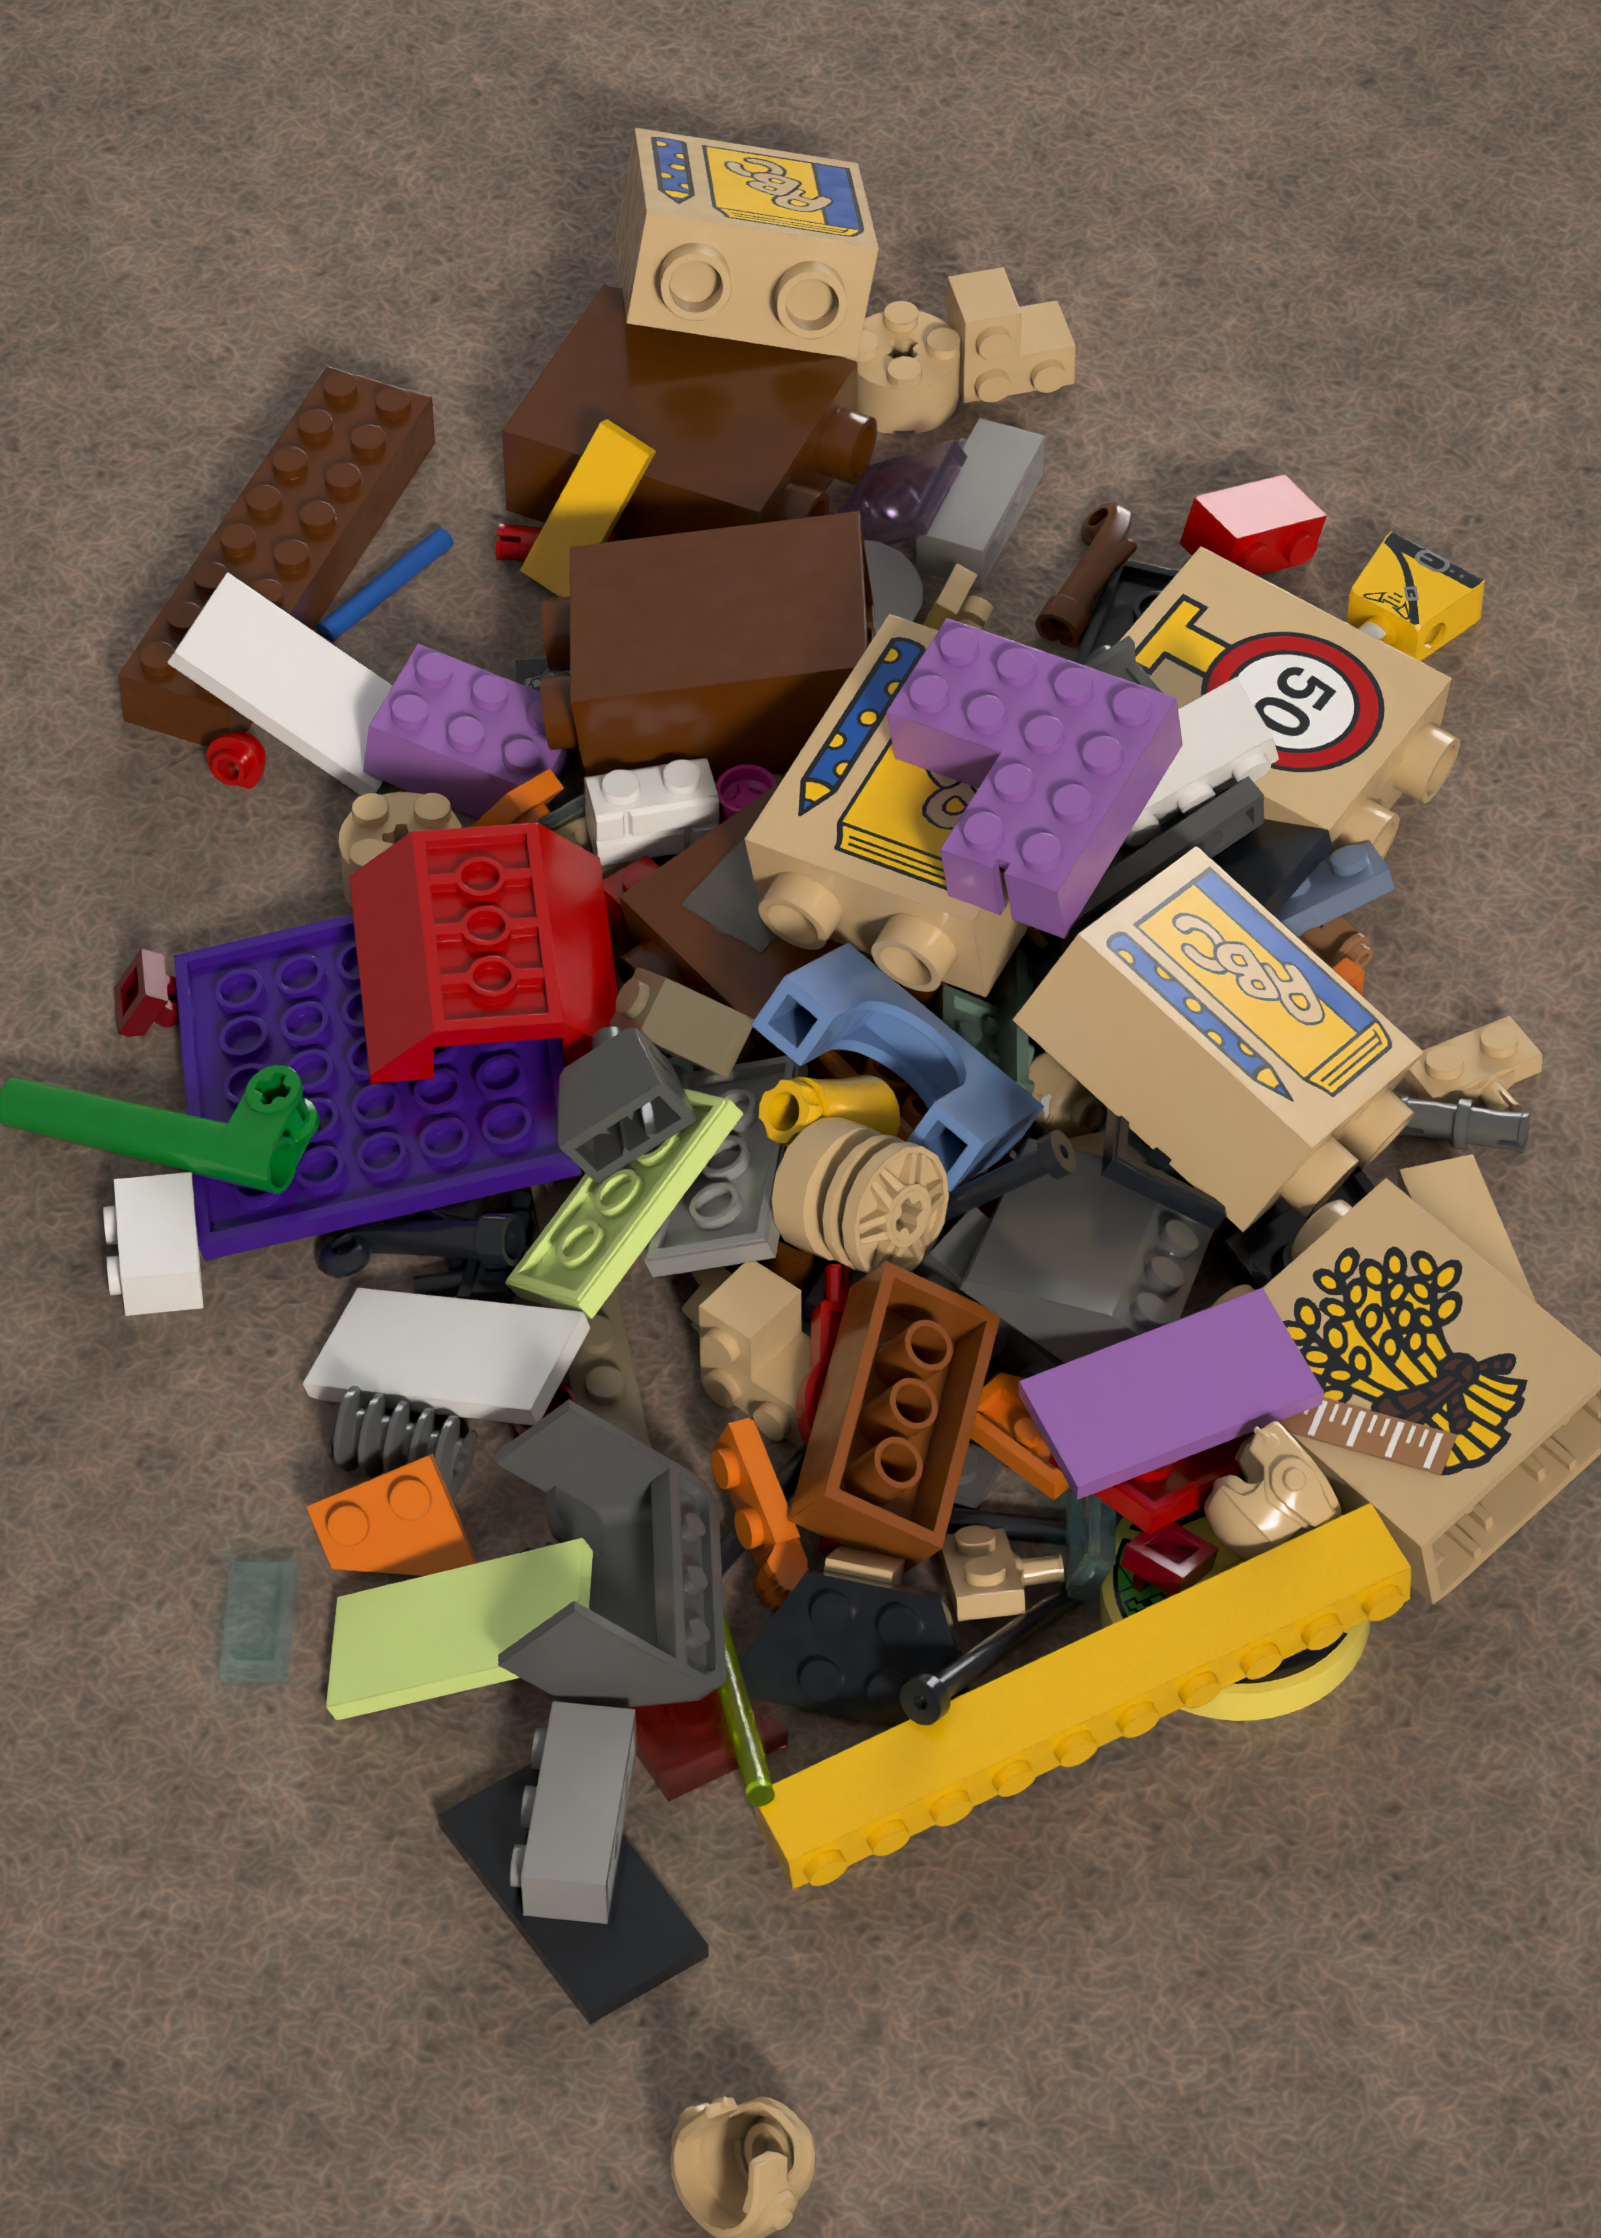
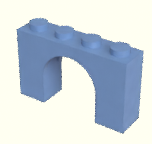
(854, 1006)

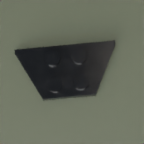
(850, 1647)

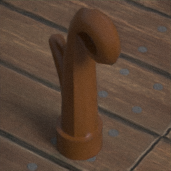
(1067, 613)

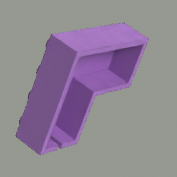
(1056, 762)

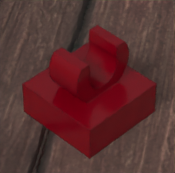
(145, 995)
(1168, 1559)

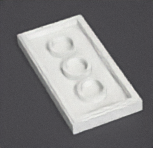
(284, 680)
(449, 1355)

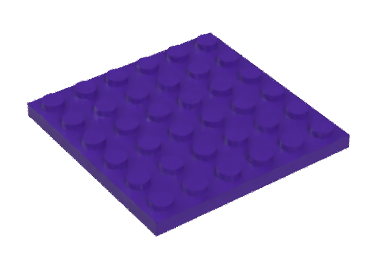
(379, 1146)

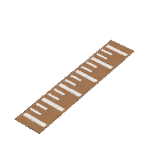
(1374, 1435)

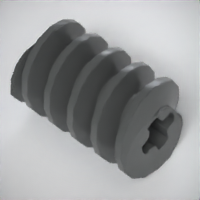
(388, 1442)

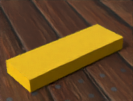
(588, 504)

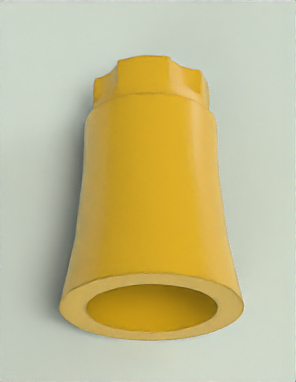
(804, 1100)

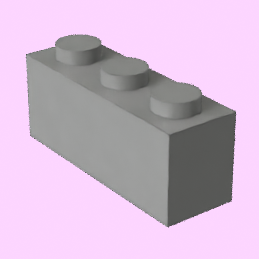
(983, 502)
(575, 1812)

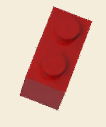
(1256, 525)

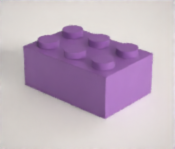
(459, 734)

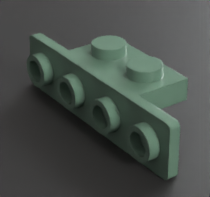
(991, 1025)

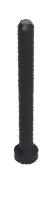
(1053, 1157)
(928, 1696)

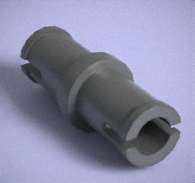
(1467, 1124)

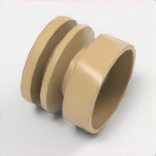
(859, 1196)

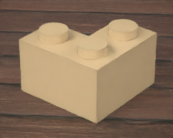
(1006, 345)
(755, 1348)

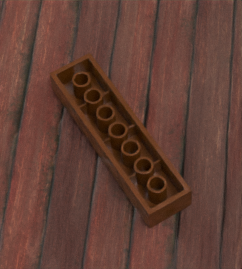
(287, 536)

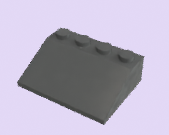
(1084, 1260)

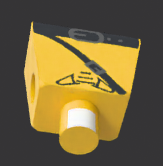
(1413, 598)

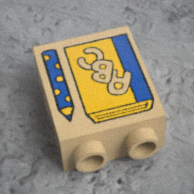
(745, 243)
(859, 839)
(1224, 1042)

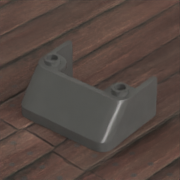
(655, 1568)

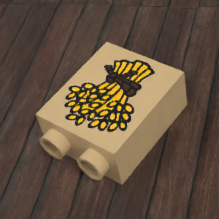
(1436, 1336)

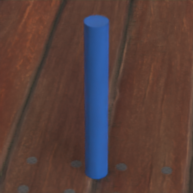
(385, 585)

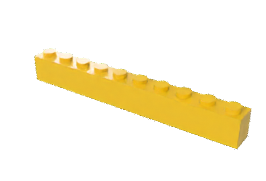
(1085, 1697)

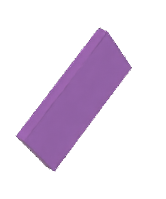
(1170, 1393)

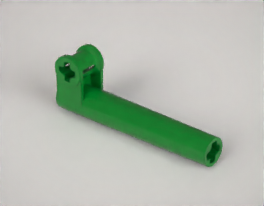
(252, 1150)

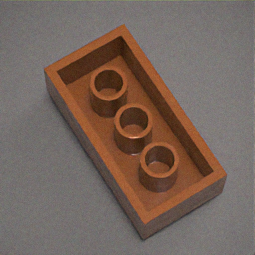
(895, 1416)

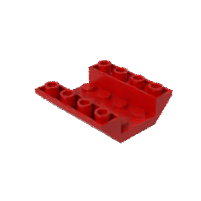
(480, 945)

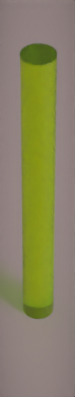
(744, 1729)

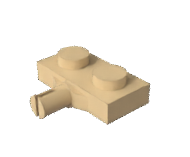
(1477, 1066)
(988, 1576)

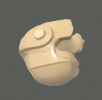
(1278, 1500)
(741, 2165)

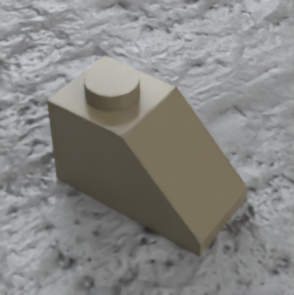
(682, 1021)

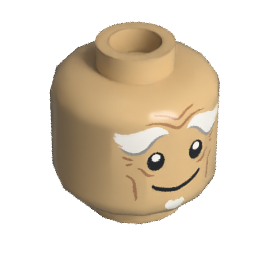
(1064, 1100)

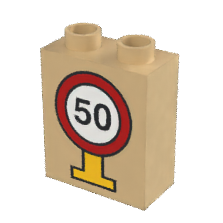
(1343, 708)

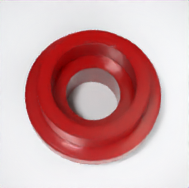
(237, 759)

